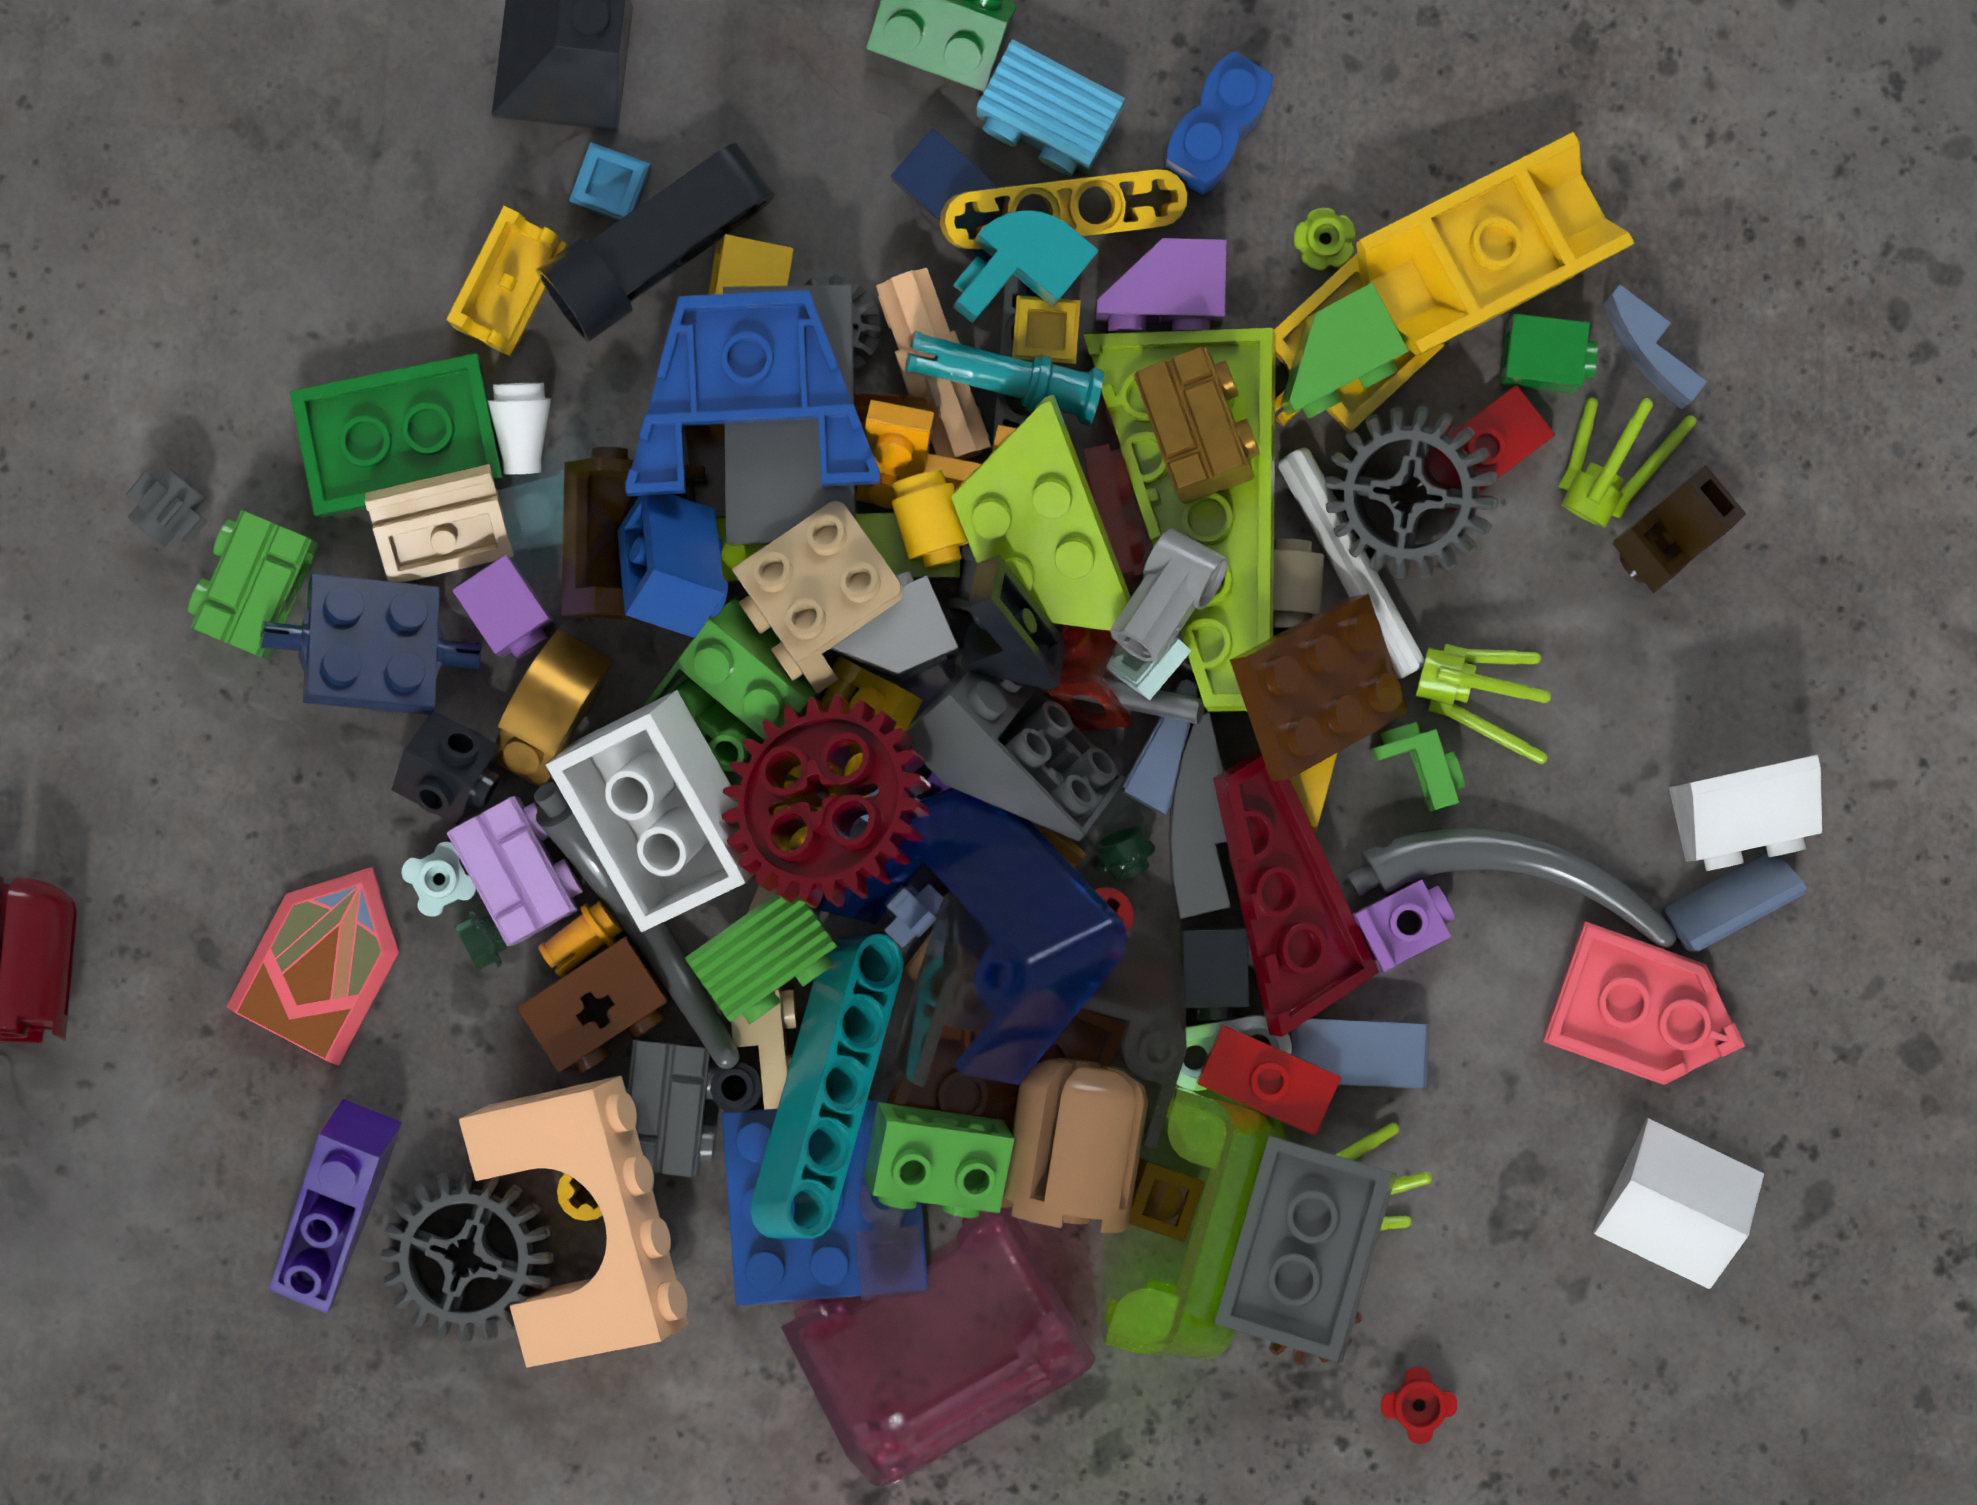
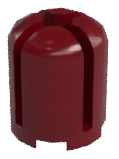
(35, 959)

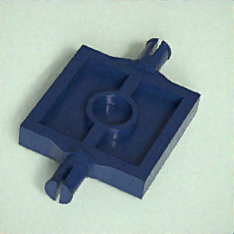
(370, 644)

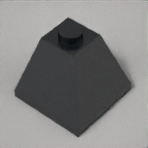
(563, 62)

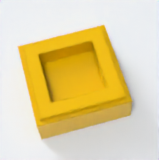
(1046, 330)

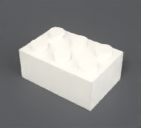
(653, 810)

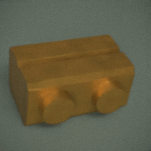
(1196, 425)

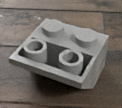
(905, 636)

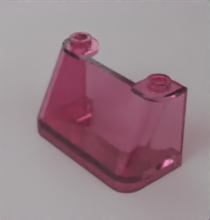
(946, 1365)

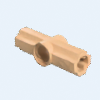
(912, 306)

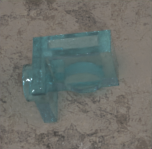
(534, 513)

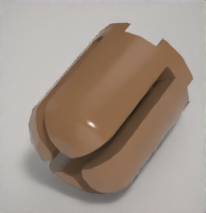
(1076, 1144)

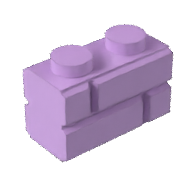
(515, 870)

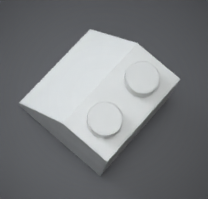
(1749, 810)

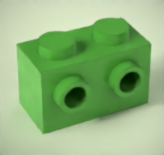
(938, 1160)

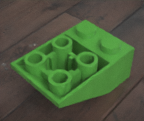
(734, 685)

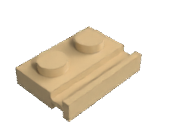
(439, 524)

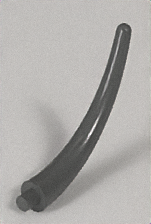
(1466, 848)
(654, 944)

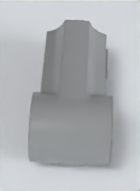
(1175, 582)

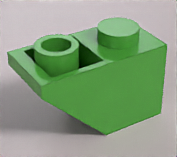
(1338, 346)

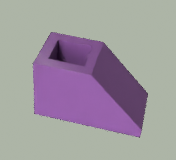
(1171, 284)

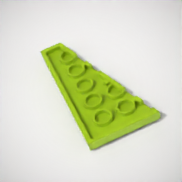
(1232, 520)

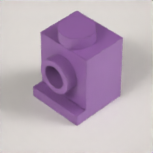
(1380, 930)

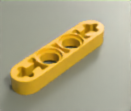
(1063, 203)

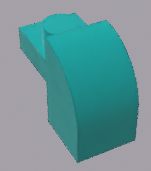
(1033, 248)

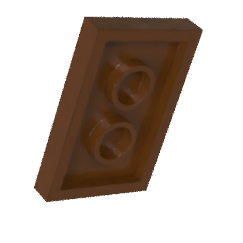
(1319, 687)

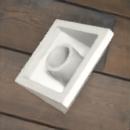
(1681, 1204)

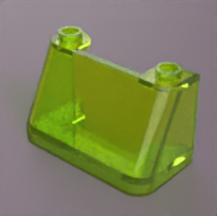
(1182, 1317)

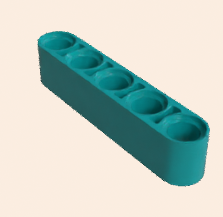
(806, 1108)

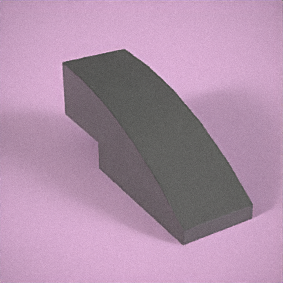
(1197, 827)

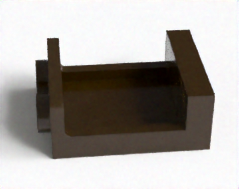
(591, 516)

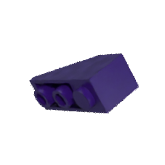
(334, 1204)

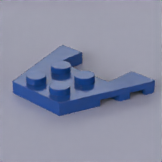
(746, 364)

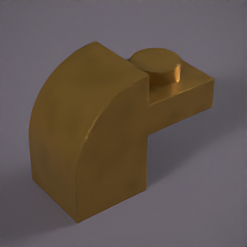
(549, 706)

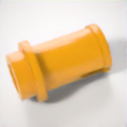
(580, 938)

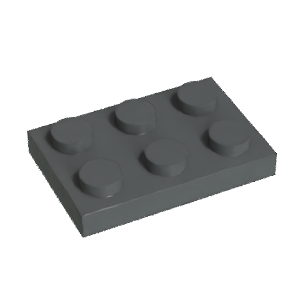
(1305, 1249)

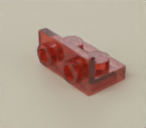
(1118, 508)

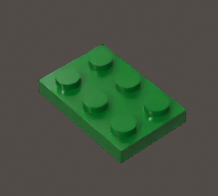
(393, 430)

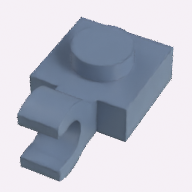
(911, 912)

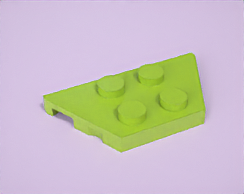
(1043, 522)

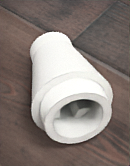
(520, 425)

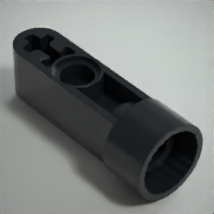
(603, 276)

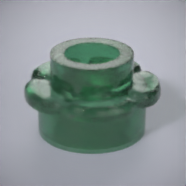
(1124, 853)
(481, 940)

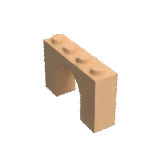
(594, 1140)

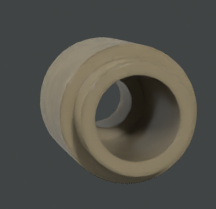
(1296, 582)

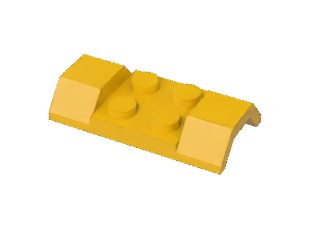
(1489, 246)

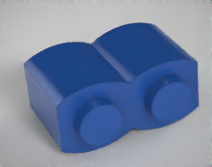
(1227, 112)

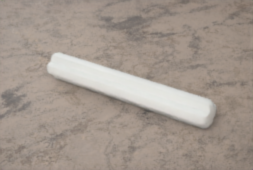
(1311, 494)

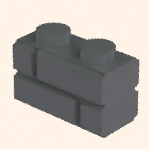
(670, 1099)

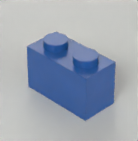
(671, 563)

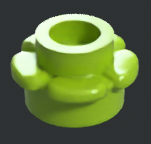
(1313, 251)

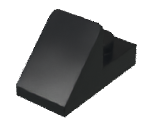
(1011, 631)

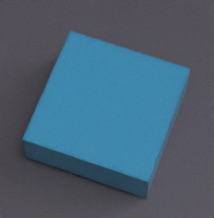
(609, 183)

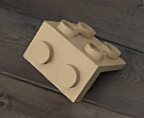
(816, 589)

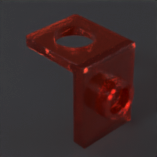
(1082, 674)

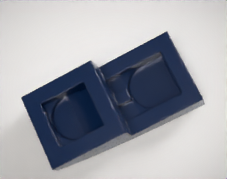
(939, 172)

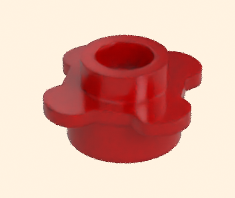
(1419, 1423)

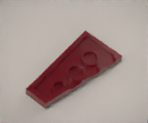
(1291, 903)

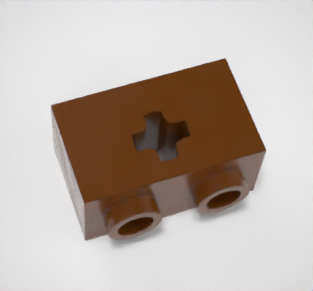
(558, 1010)

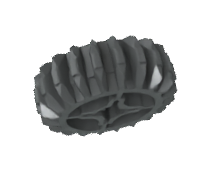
(1417, 461)
(437, 1245)

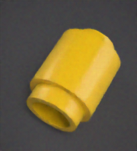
(928, 519)

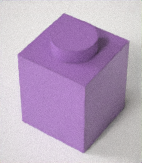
(505, 609)

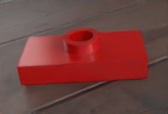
(1507, 428)
(1268, 1080)

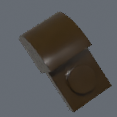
(1677, 529)

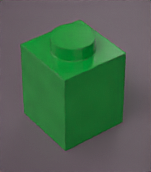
(1547, 354)

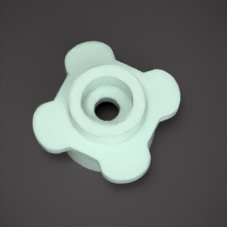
(421, 874)

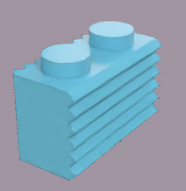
(1048, 109)

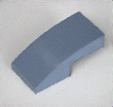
(1638, 331)
(1366, 1051)

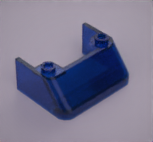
(1046, 922)

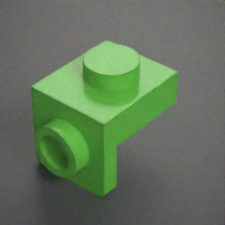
(1436, 772)

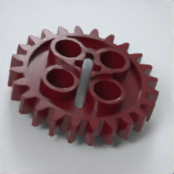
(828, 856)

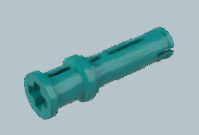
(1031, 381)

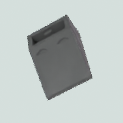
(1015, 752)

